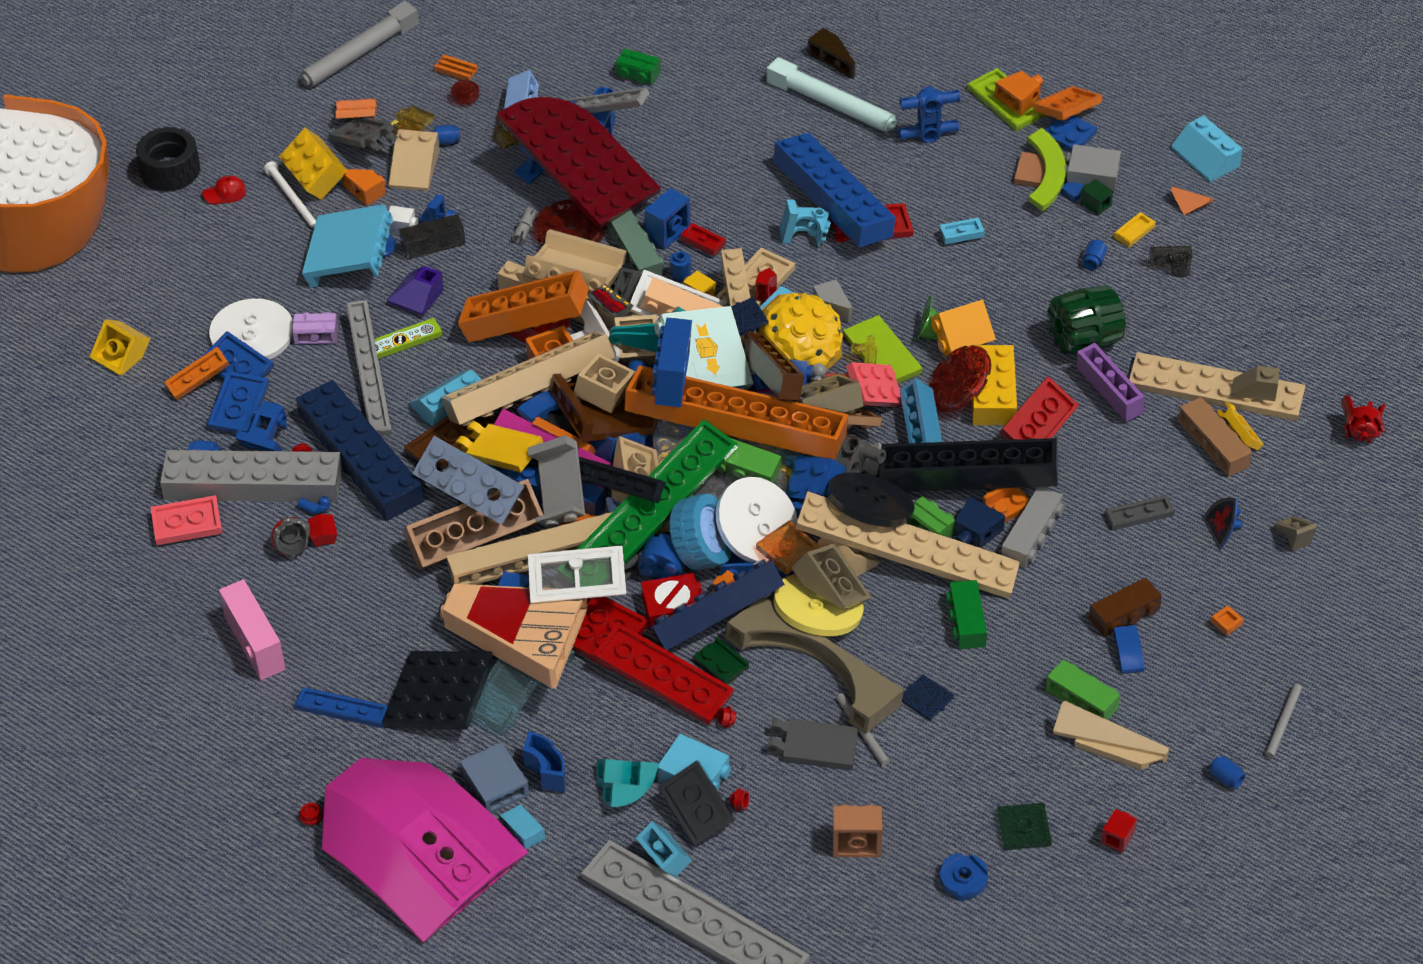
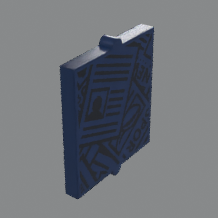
(748, 316)
(927, 697)

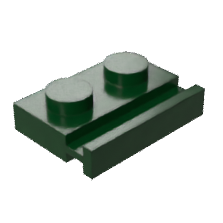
(721, 661)

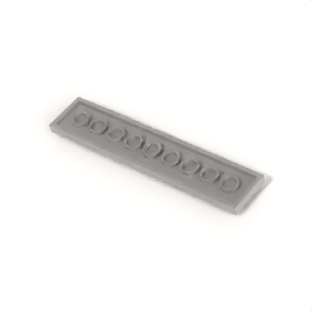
(686, 910)

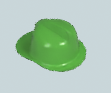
(926, 329)

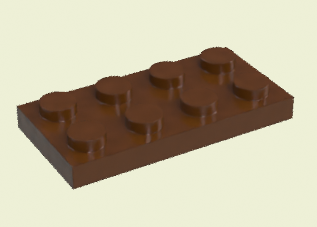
(446, 431)

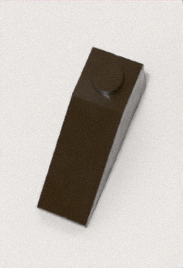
(831, 51)

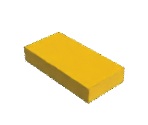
(1134, 229)

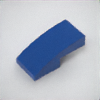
(538, 406)
(1129, 649)

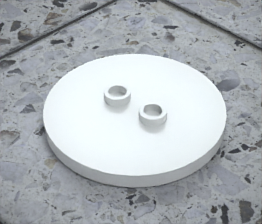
(257, 323)
(749, 513)

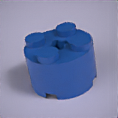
(660, 558)

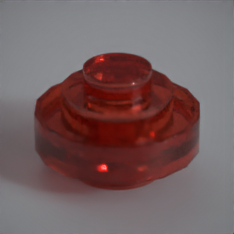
(465, 92)

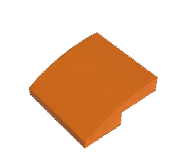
(356, 108)

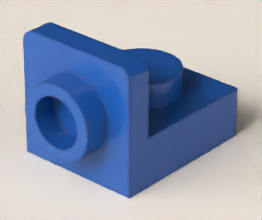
(434, 210)

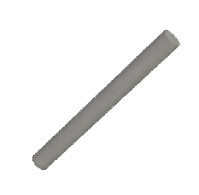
(1283, 721)
(869, 739)

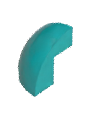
(624, 780)

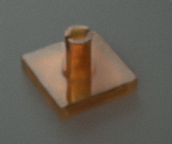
(786, 546)

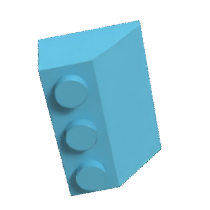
(1207, 149)
(430, 405)

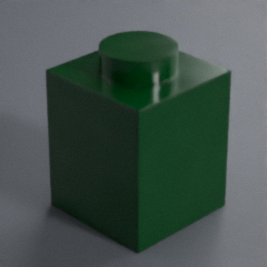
(1096, 197)

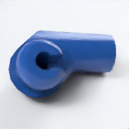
(314, 508)

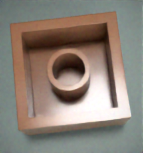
(857, 831)

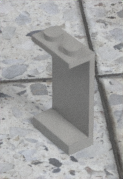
(559, 481)

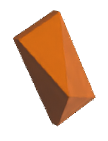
(1190, 201)

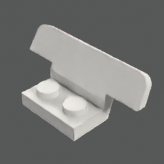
(594, 323)

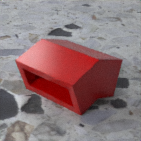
(765, 284)
(322, 529)

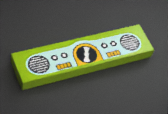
(407, 337)

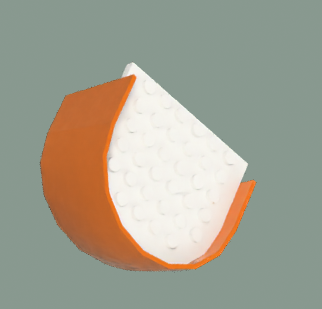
(49, 182)

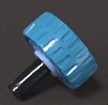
(696, 533)

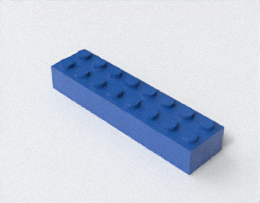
(834, 189)

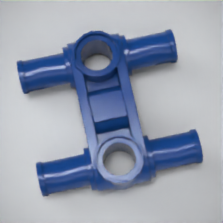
(929, 108)

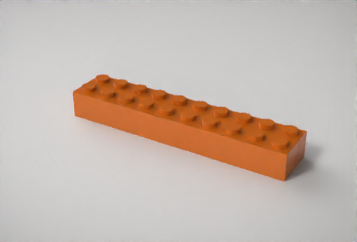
(744, 415)

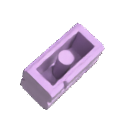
(315, 328)

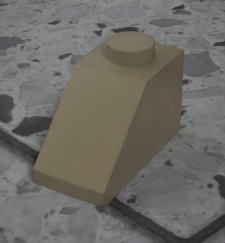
(1257, 383)

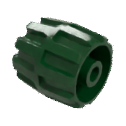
(1086, 318)

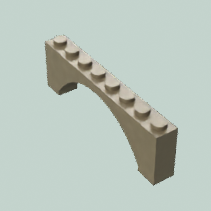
(870, 692)

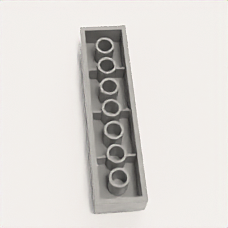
(251, 475)

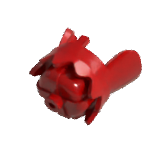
(1362, 422)

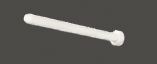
(271, 168)

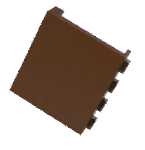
(593, 422)

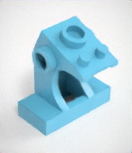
(803, 219)

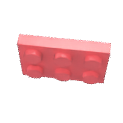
(876, 384)
(186, 520)

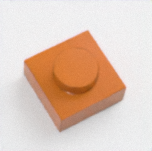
(1227, 620)

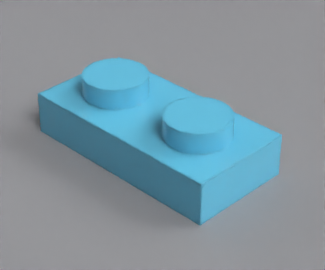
(961, 230)

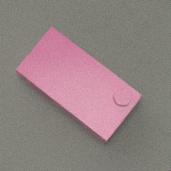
(252, 629)

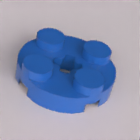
(963, 888)

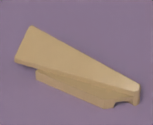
(1107, 738)

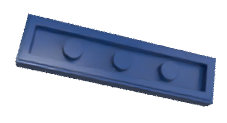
(341, 707)

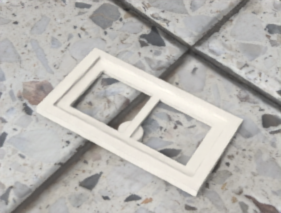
(644, 283)

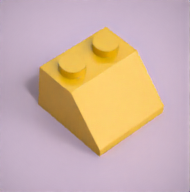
(119, 346)

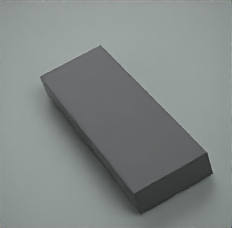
(1139, 512)

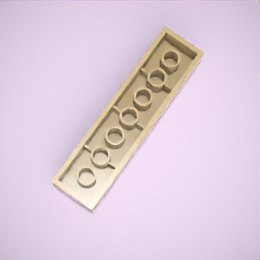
(524, 379)

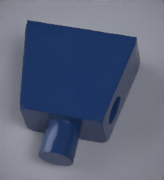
(978, 523)

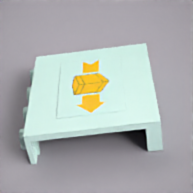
(714, 347)

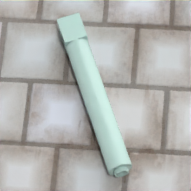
(786, 76)

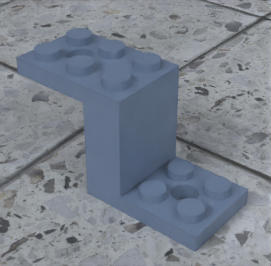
(468, 480)

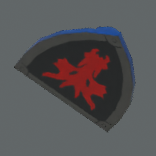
(1222, 520)

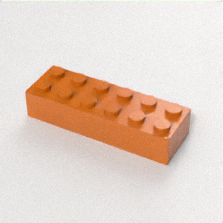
(523, 306)

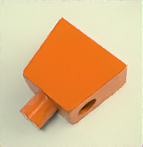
(1019, 91)

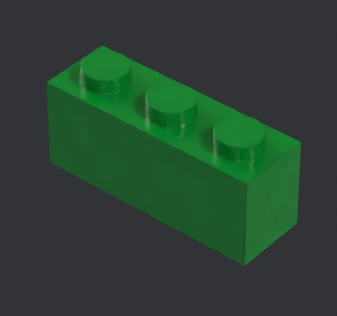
(966, 614)

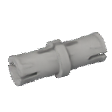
(524, 225)

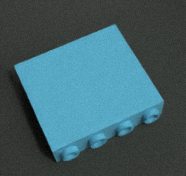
(347, 242)

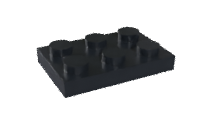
(697, 803)

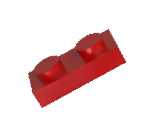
(703, 239)

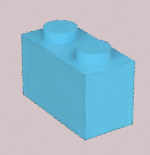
(663, 849)

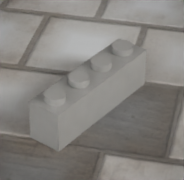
(1033, 526)

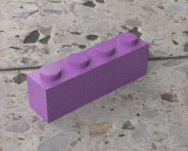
(1110, 382)

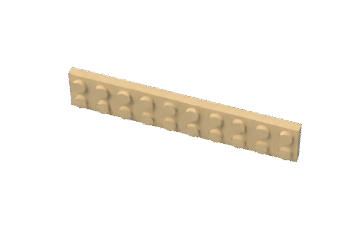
(911, 547)

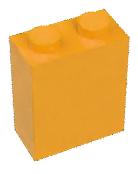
(962, 327)

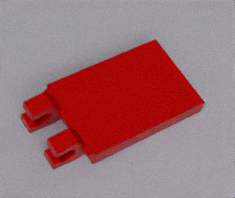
(902, 228)

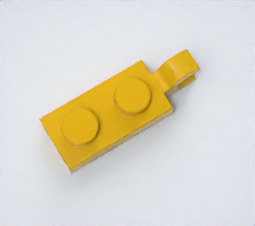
(1240, 426)

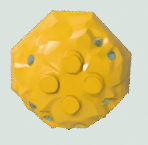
(804, 328)

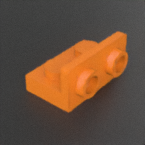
(1007, 501)

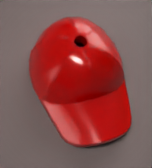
(226, 190)

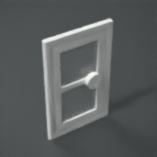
(576, 574)

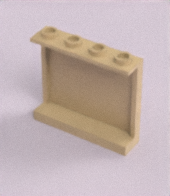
(567, 253)

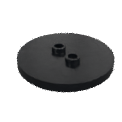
(870, 499)

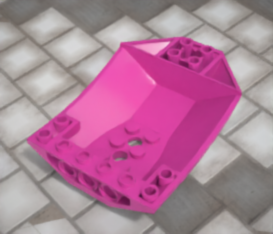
(376, 832)

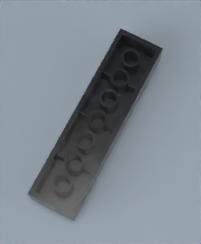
(971, 464)

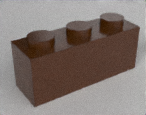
(1125, 606)

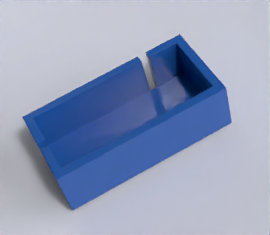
(671, 362)

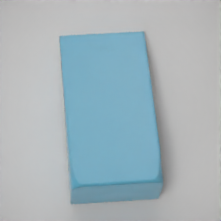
(523, 826)

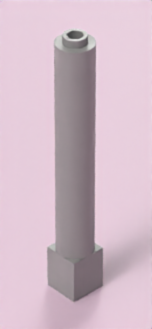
(399, 20)

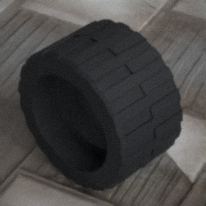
(168, 143)

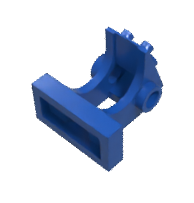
(260, 438)

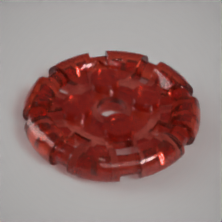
(567, 216)
(967, 364)

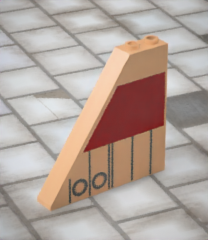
(519, 632)

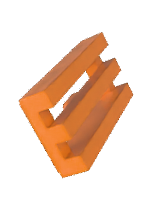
(455, 68)

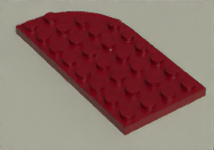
(579, 156)

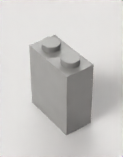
(1093, 163)

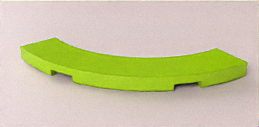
(1054, 169)

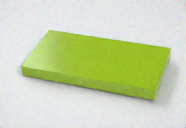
(984, 90)
(889, 348)

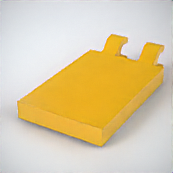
(499, 446)

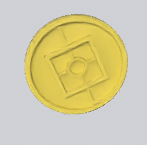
(812, 612)

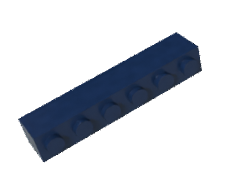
(716, 605)

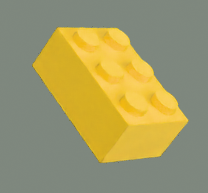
(313, 163)

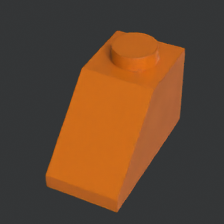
(364, 185)

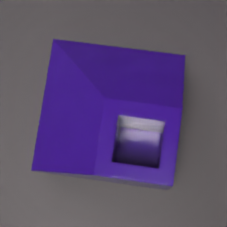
(418, 290)

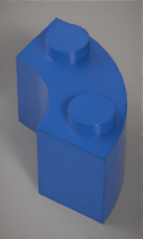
(546, 761)

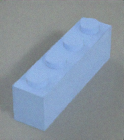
(520, 88)

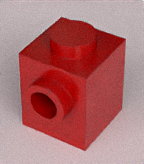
(1119, 830)

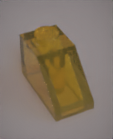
(412, 119)

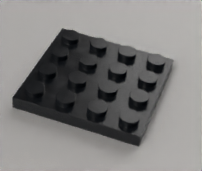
(438, 690)

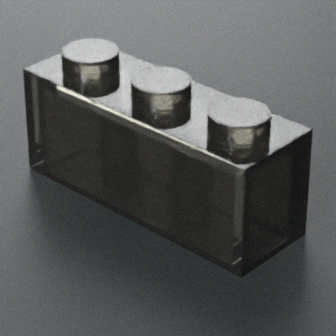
(432, 236)

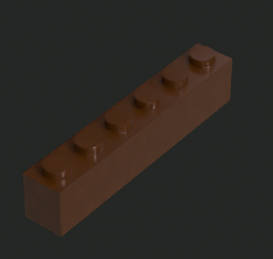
(773, 366)

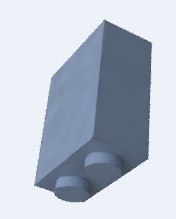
(494, 778)

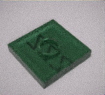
(1024, 826)

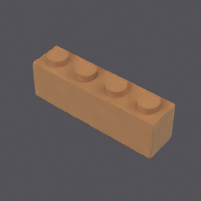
(1215, 436)

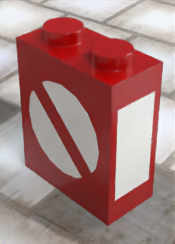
(665, 594)

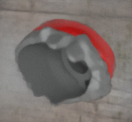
(290, 536)

